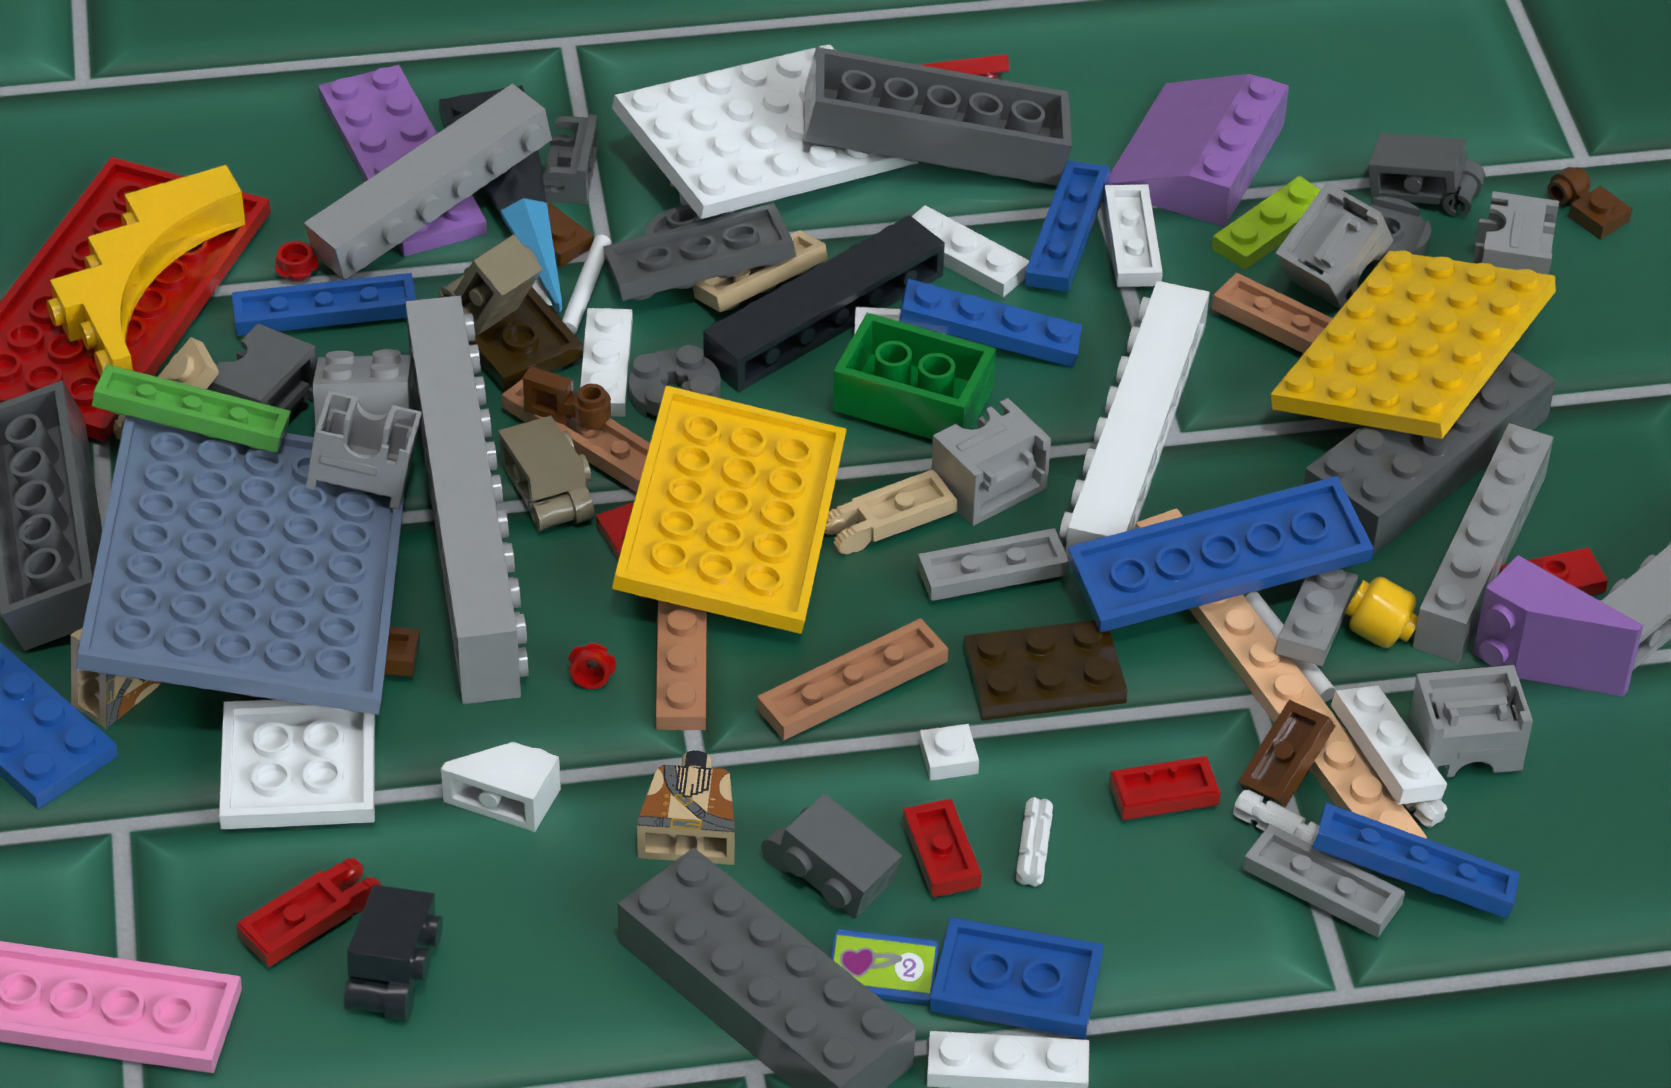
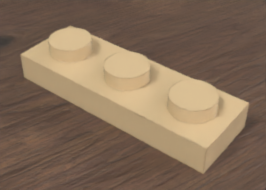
(727, 293)

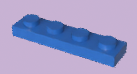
(1067, 226)
(323, 303)
(990, 323)
(1416, 860)

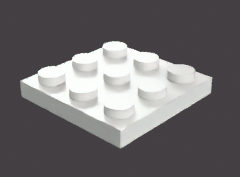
(295, 765)

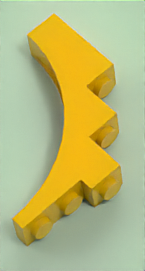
(124, 261)

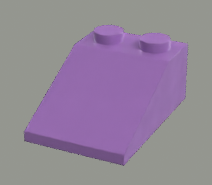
(1555, 632)

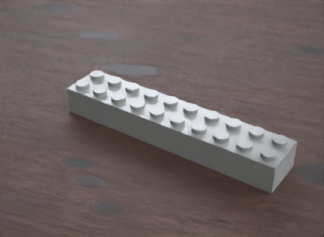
(465, 501)

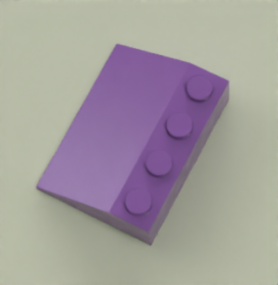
(1204, 144)

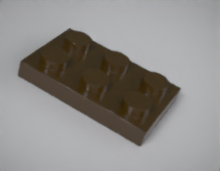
(526, 339)
(1044, 670)

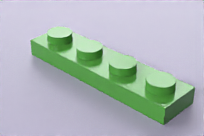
(191, 408)

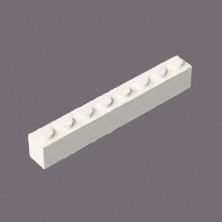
(1138, 415)

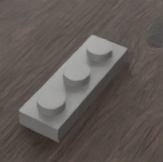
(993, 564)
(1316, 616)
(1323, 880)

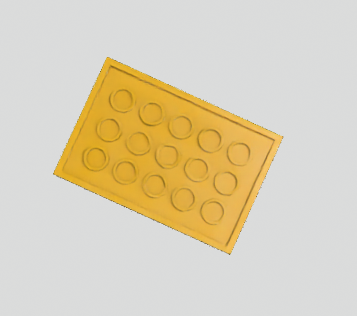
(1414, 343)
(731, 510)

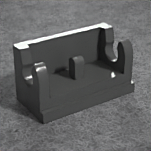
(571, 160)

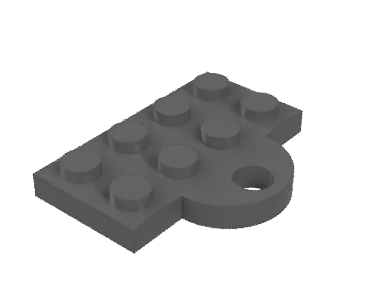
(689, 249)

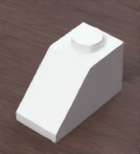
(504, 783)

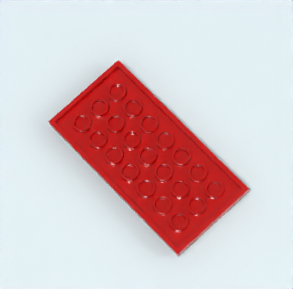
(40, 354)

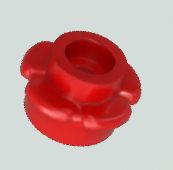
(295, 261)
(590, 675)

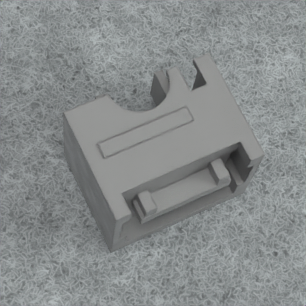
(1517, 233)
(1339, 240)
(363, 448)
(992, 464)
(1471, 718)

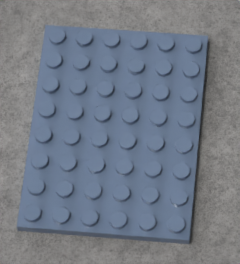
(240, 574)

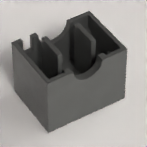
(272, 372)

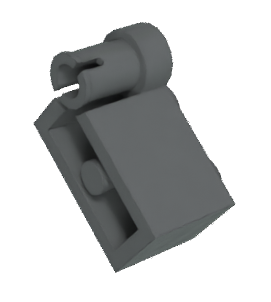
(1421, 169)
(834, 855)

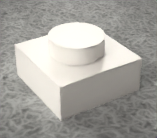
(949, 752)

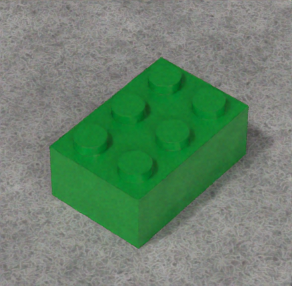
(912, 377)

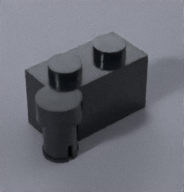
(391, 951)

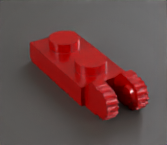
(306, 911)

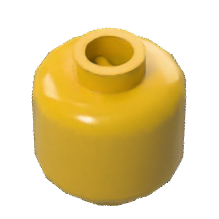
(1382, 612)

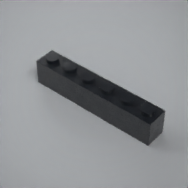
(822, 303)

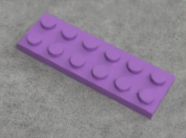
(381, 124)

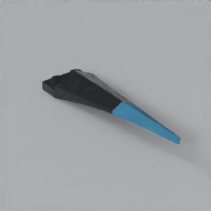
(517, 197)

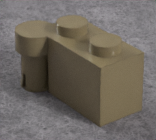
(495, 283)
(547, 472)

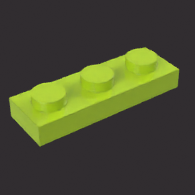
(1265, 225)

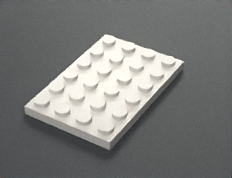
(740, 136)

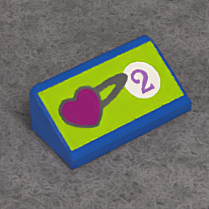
(889, 964)

